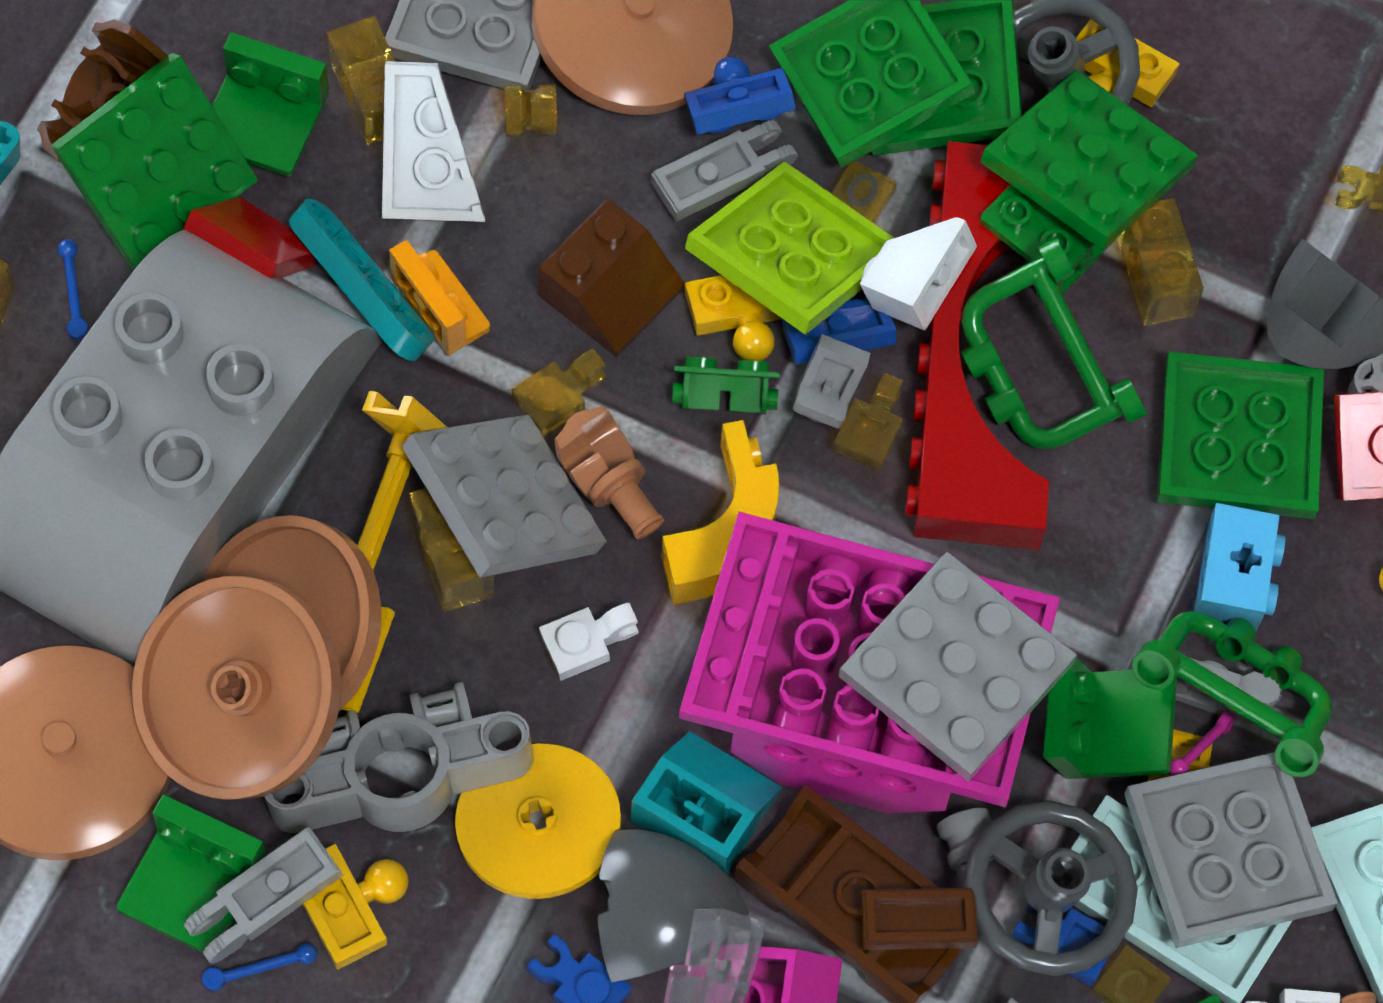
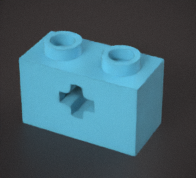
(1245, 539)

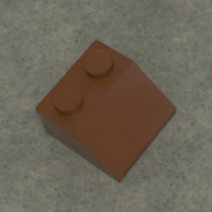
(610, 278)

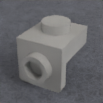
(830, 381)

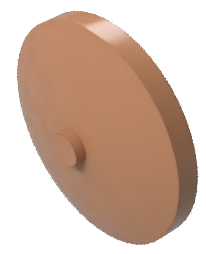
(633, 52)
(325, 572)
(236, 688)
(72, 755)

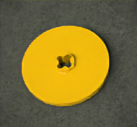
(547, 862)

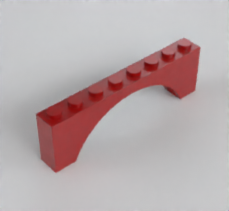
(966, 478)

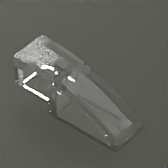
(718, 959)

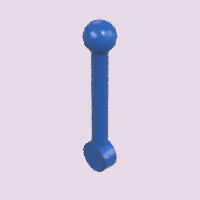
(77, 327)
(215, 979)

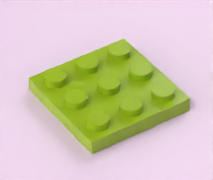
(790, 246)

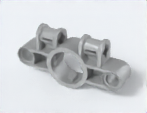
(443, 727)

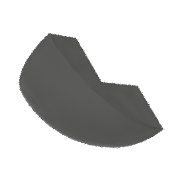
(1323, 313)
(653, 899)

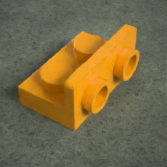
(437, 297)

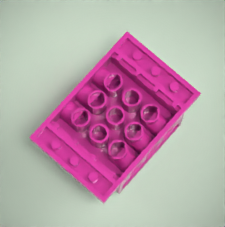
(771, 660)

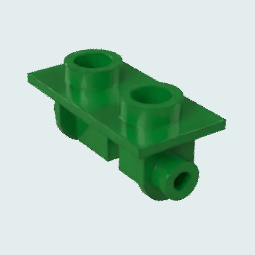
(746, 384)

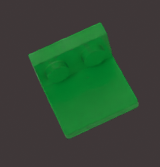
(270, 102)
(1027, 225)
(1108, 725)
(184, 870)

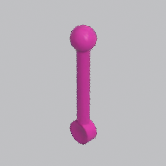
(1223, 726)

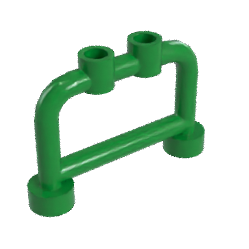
(984, 359)
(1160, 662)

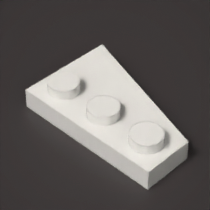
(422, 149)

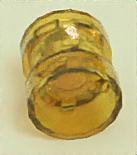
(530, 110)

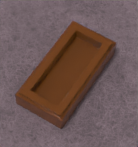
(919, 918)

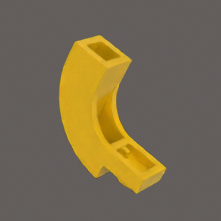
(697, 556)

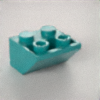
(704, 800)

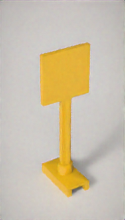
(400, 423)

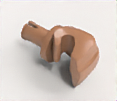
(605, 468)

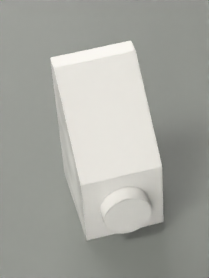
(918, 271)

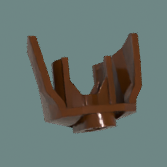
(102, 75)

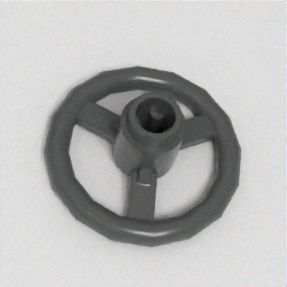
(1057, 53)
(1052, 887)

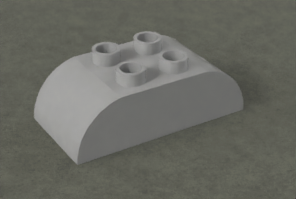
(166, 437)

